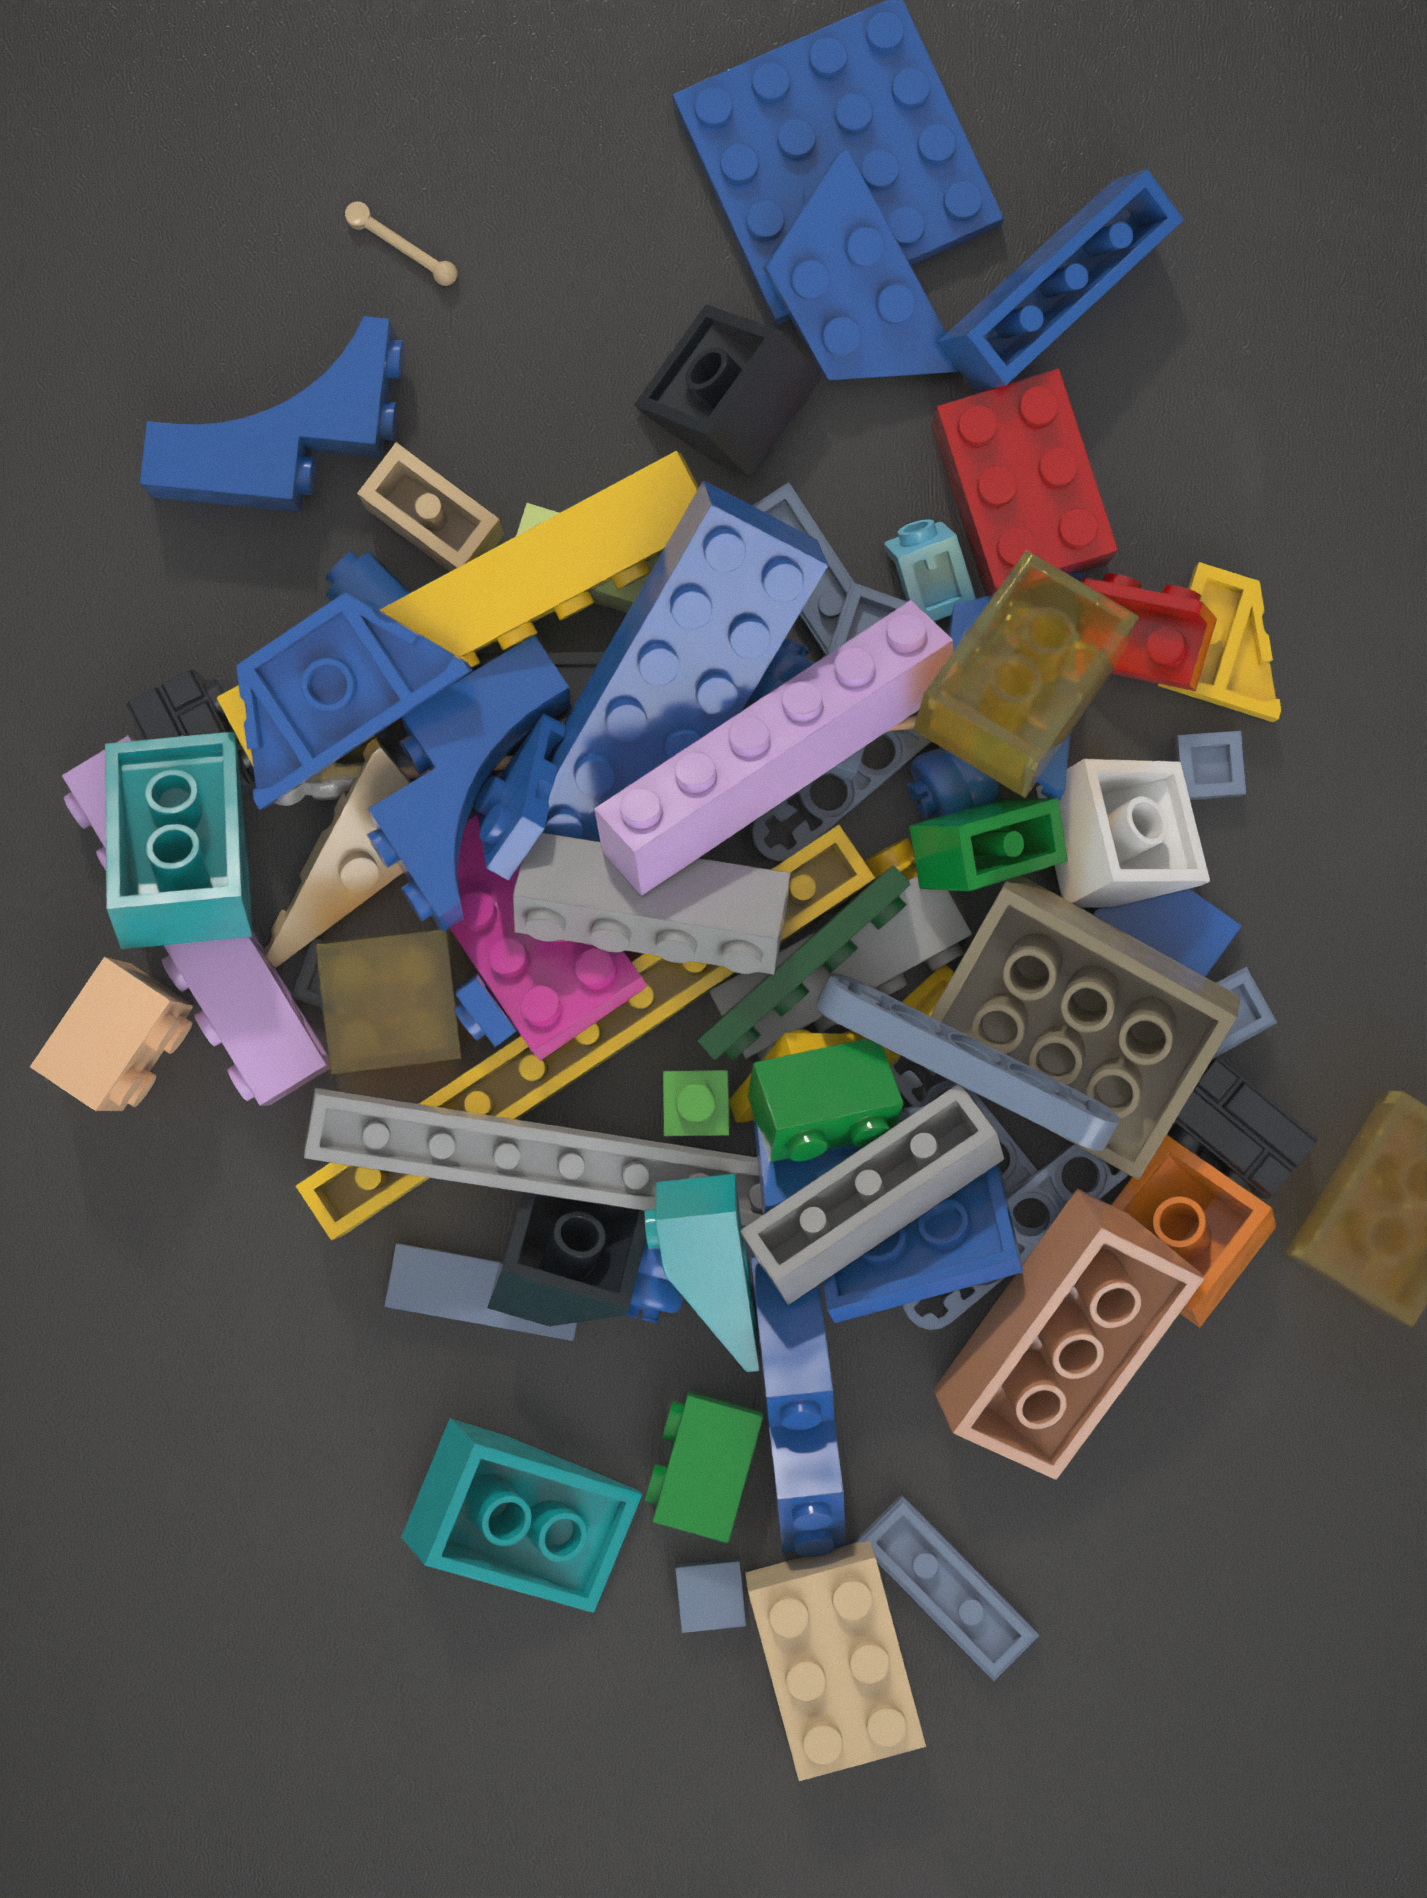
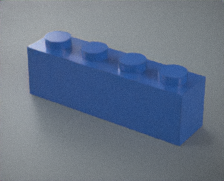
(1060, 281)

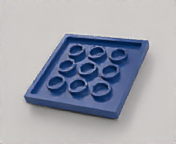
(852, 86)

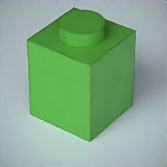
(696, 1103)

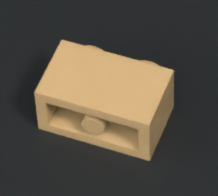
(429, 510)

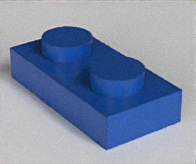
(481, 1010)

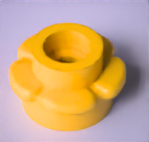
(898, 854)

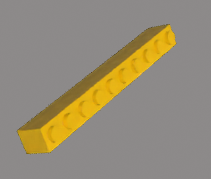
(517, 1082)

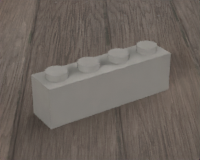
(698, 915)
(921, 932)
(873, 1193)

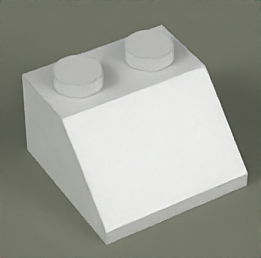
(1127, 833)

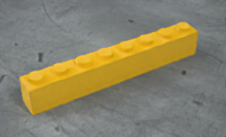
(541, 570)

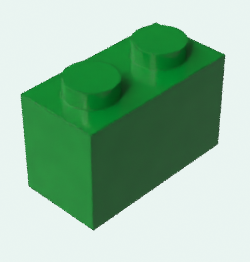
(988, 844)
(824, 1099)
(705, 1466)

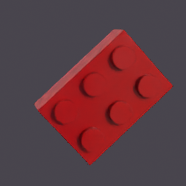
(1023, 479)

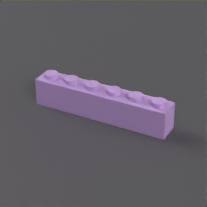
(772, 748)
(231, 979)

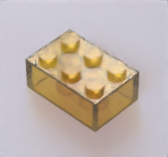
(1025, 673)
(1373, 1214)

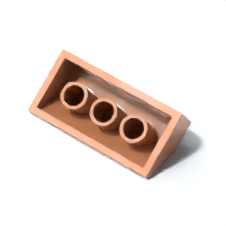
(1065, 1336)

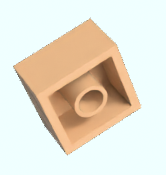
(114, 1037)

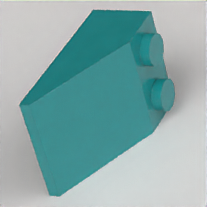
(176, 841)
(519, 1517)

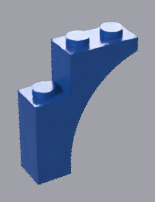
(265, 455)
(461, 742)
(800, 1418)

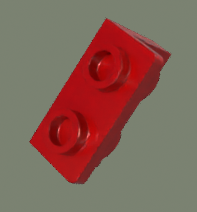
(1169, 634)

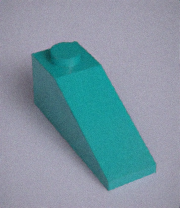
(707, 1258)

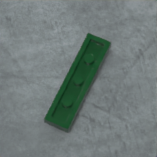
(826, 947)

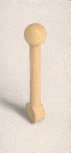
(359, 217)

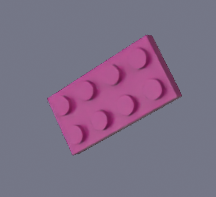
(542, 985)

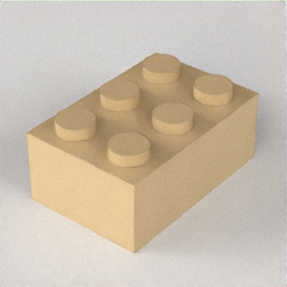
(834, 1660)

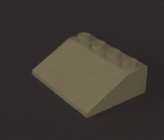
(1089, 1012)

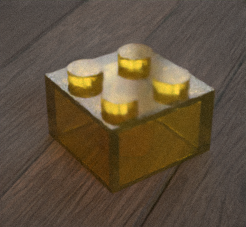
(388, 1000)

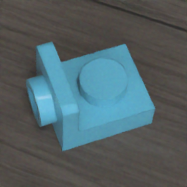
(931, 567)

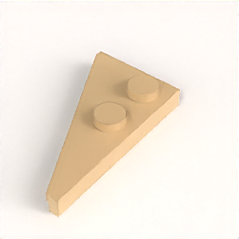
(343, 862)

